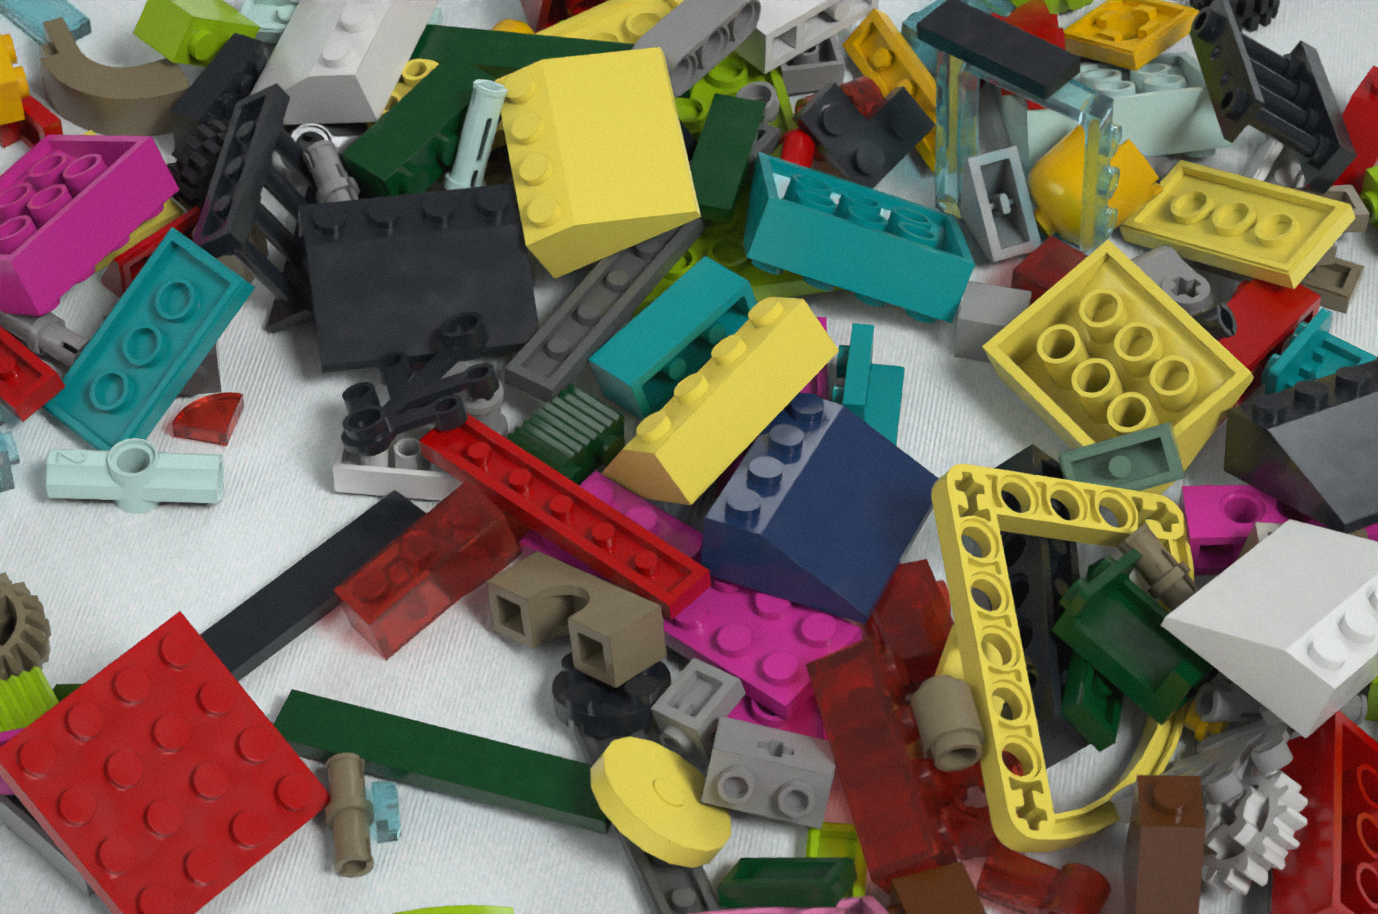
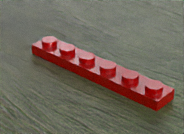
(568, 515)

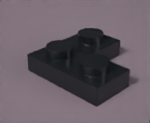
(862, 146)

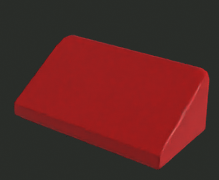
(128, 264)

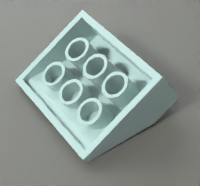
(1159, 107)

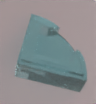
(386, 811)

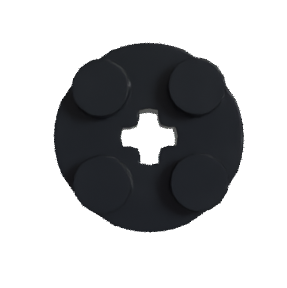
(608, 709)

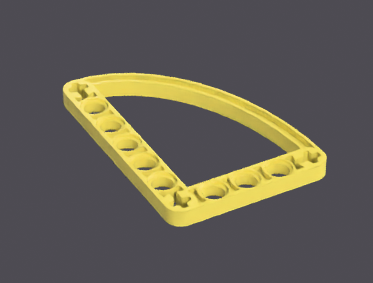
(983, 520)

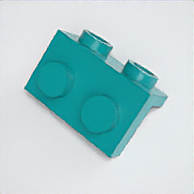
(1311, 355)
(869, 389)

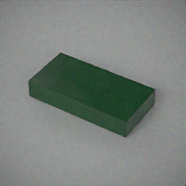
(787, 882)

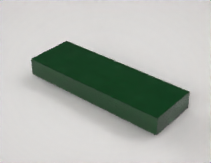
(725, 154)

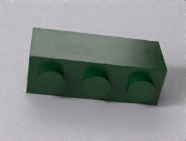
(417, 135)

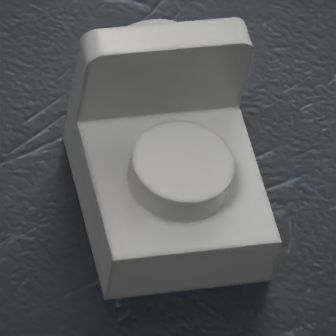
(692, 709)

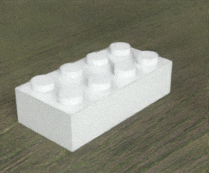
(394, 469)

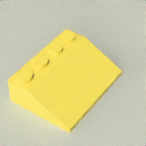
(596, 155)
(1117, 357)
(724, 403)

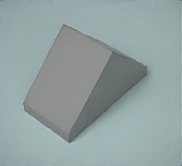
(998, 204)

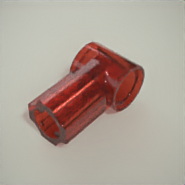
(1039, 888)

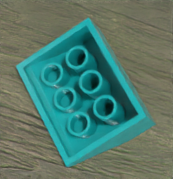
(856, 240)

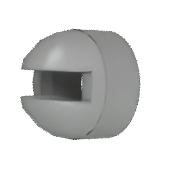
(762, 92)

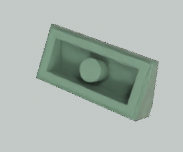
(1127, 461)

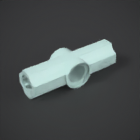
(135, 476)

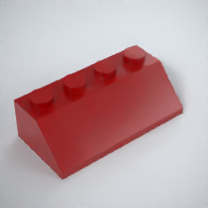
(1338, 847)

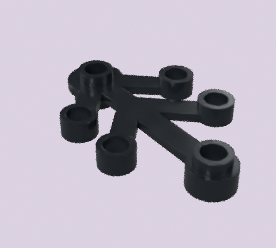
(372, 428)

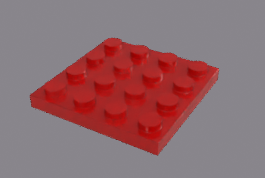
(161, 777)

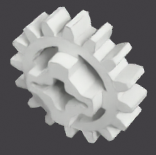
(1251, 831)

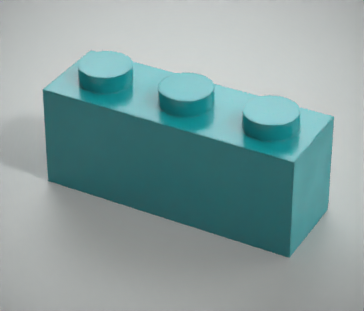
(672, 337)

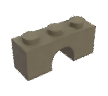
(609, 627)

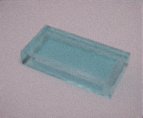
(30, 15)

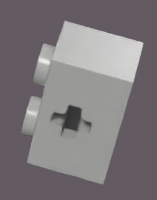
(769, 772)

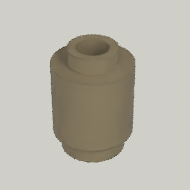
(948, 723)

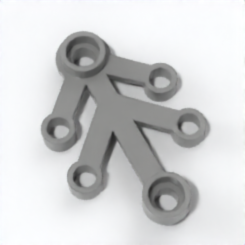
(1222, 757)

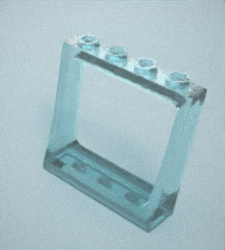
(959, 135)

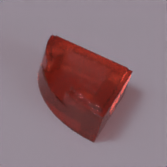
(210, 418)

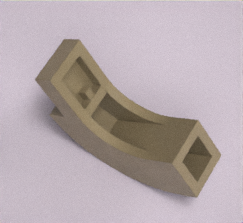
(107, 97)

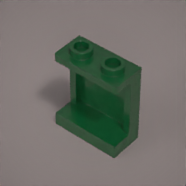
(1123, 639)

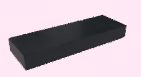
(998, 48)

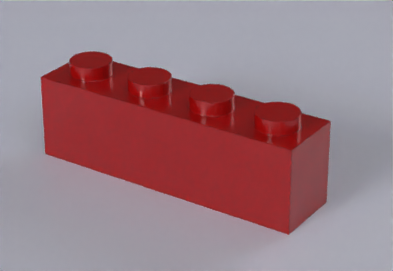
(1265, 323)

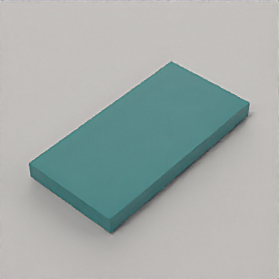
(149, 344)

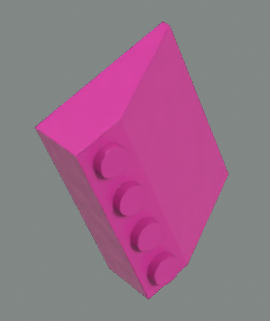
(71, 208)

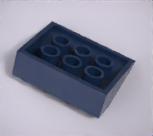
(818, 511)

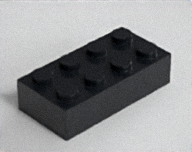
(219, 87)

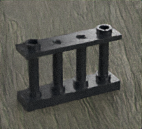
(1273, 93)
(236, 197)

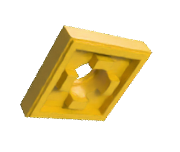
(1105, 31)

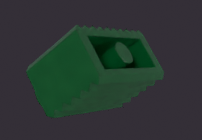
(573, 434)

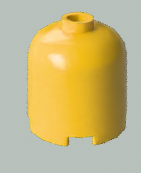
(1057, 185)

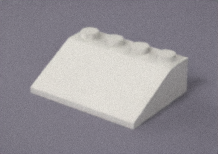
(344, 57)
(1291, 622)

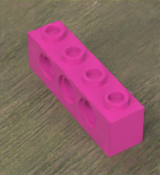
(1222, 518)

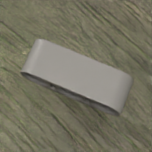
(700, 37)

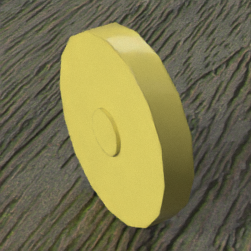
(657, 802)

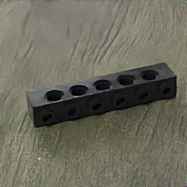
(1039, 577)

